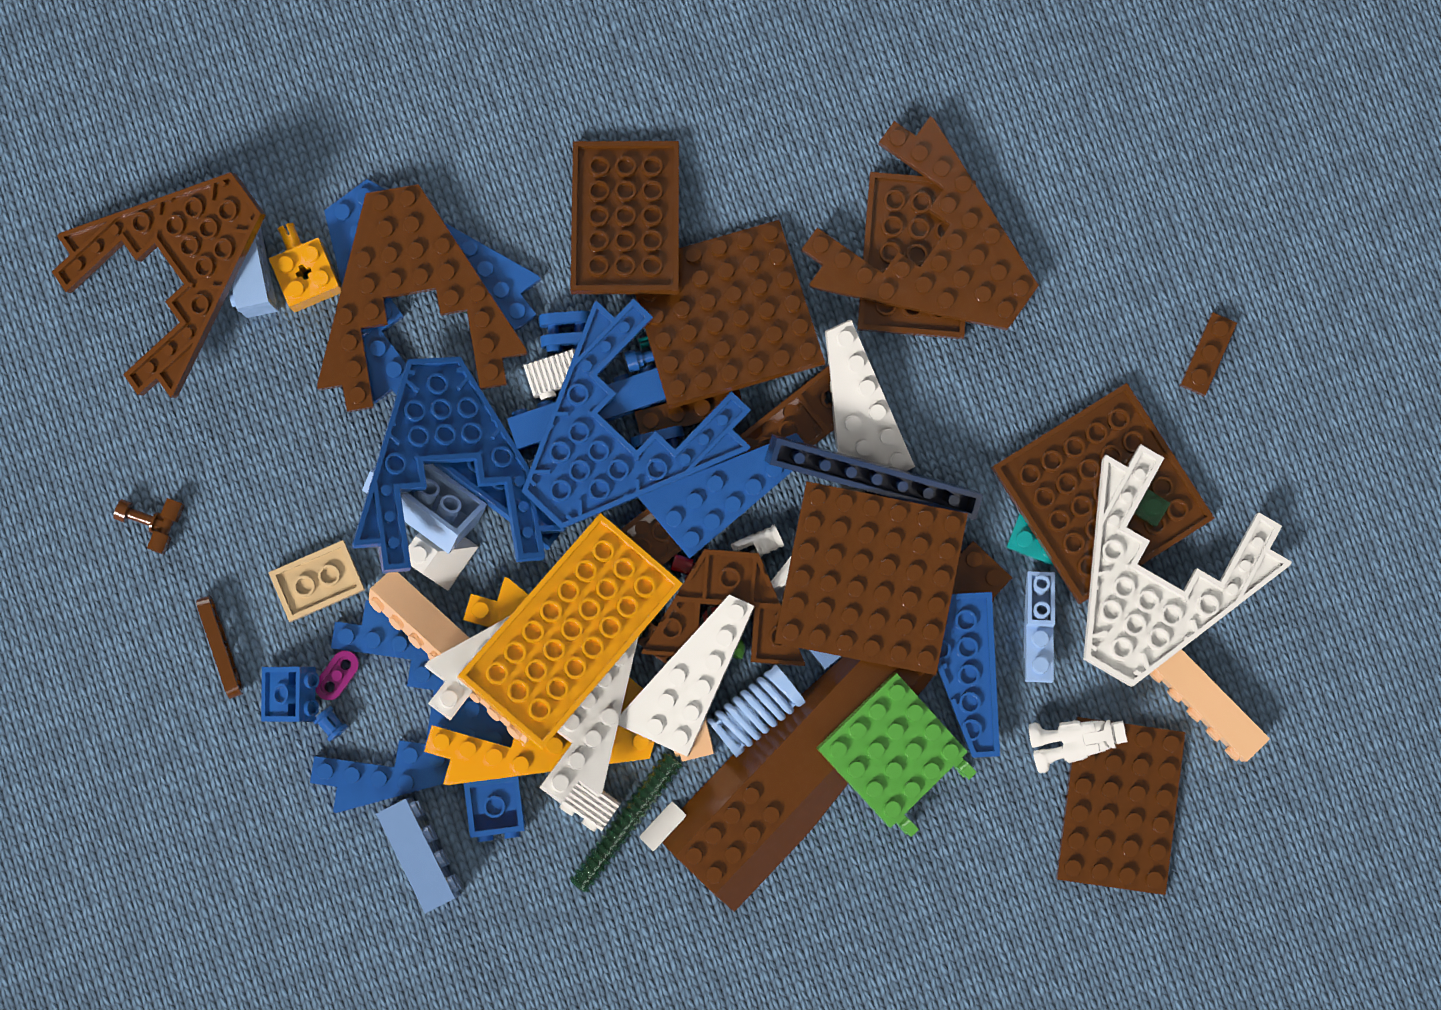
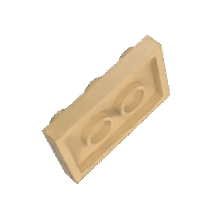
(316, 581)

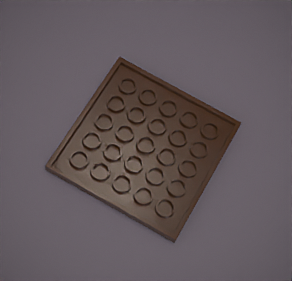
(734, 317)
(1059, 479)
(871, 578)

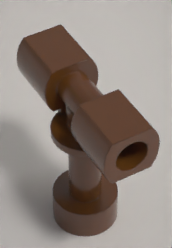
(159, 523)

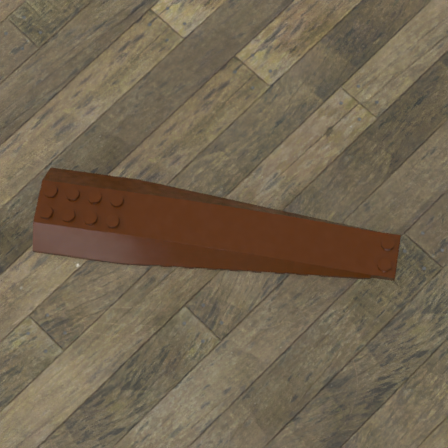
(781, 784)

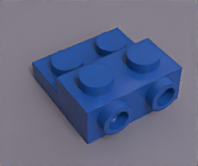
(289, 694)
(495, 808)

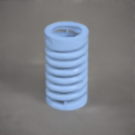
(754, 708)

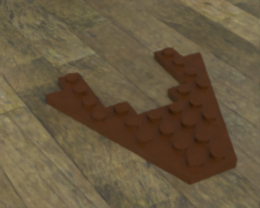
(205, 241)
(402, 252)
(968, 274)

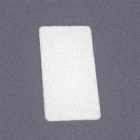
(662, 826)

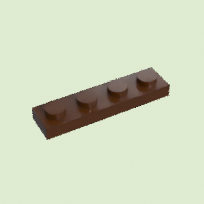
(687, 415)

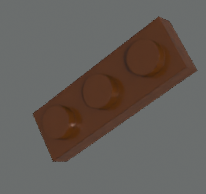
(1208, 354)

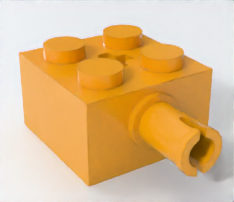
(296, 260)

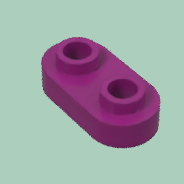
(335, 673)

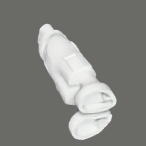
(1078, 740)

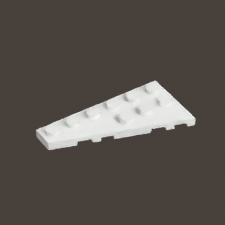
(859, 408)
(682, 692)

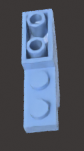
(1038, 627)

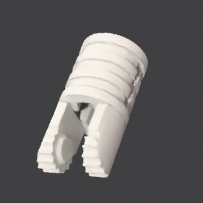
(763, 541)

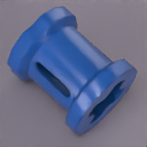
(330, 723)

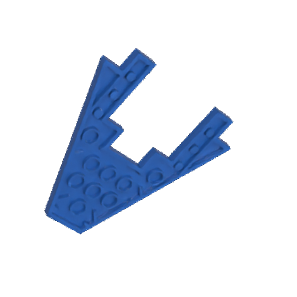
(500, 275)
(436, 421)
(586, 463)
(414, 769)

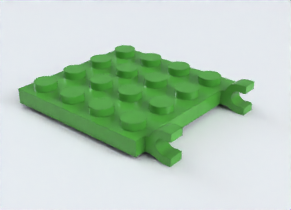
(894, 751)

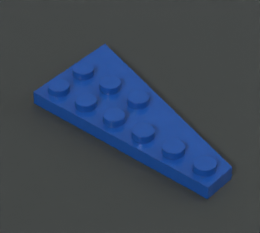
(711, 499)
(970, 671)

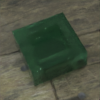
(1151, 508)

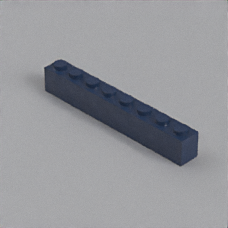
(871, 476)

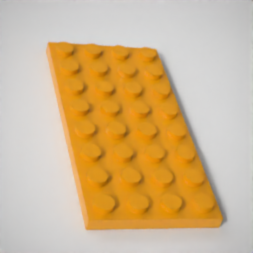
(570, 631)

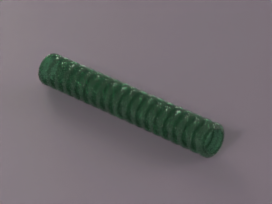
(625, 822)

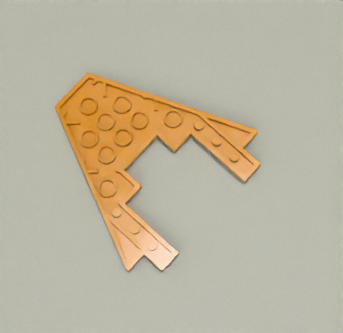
(483, 760)

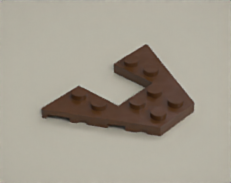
(711, 582)

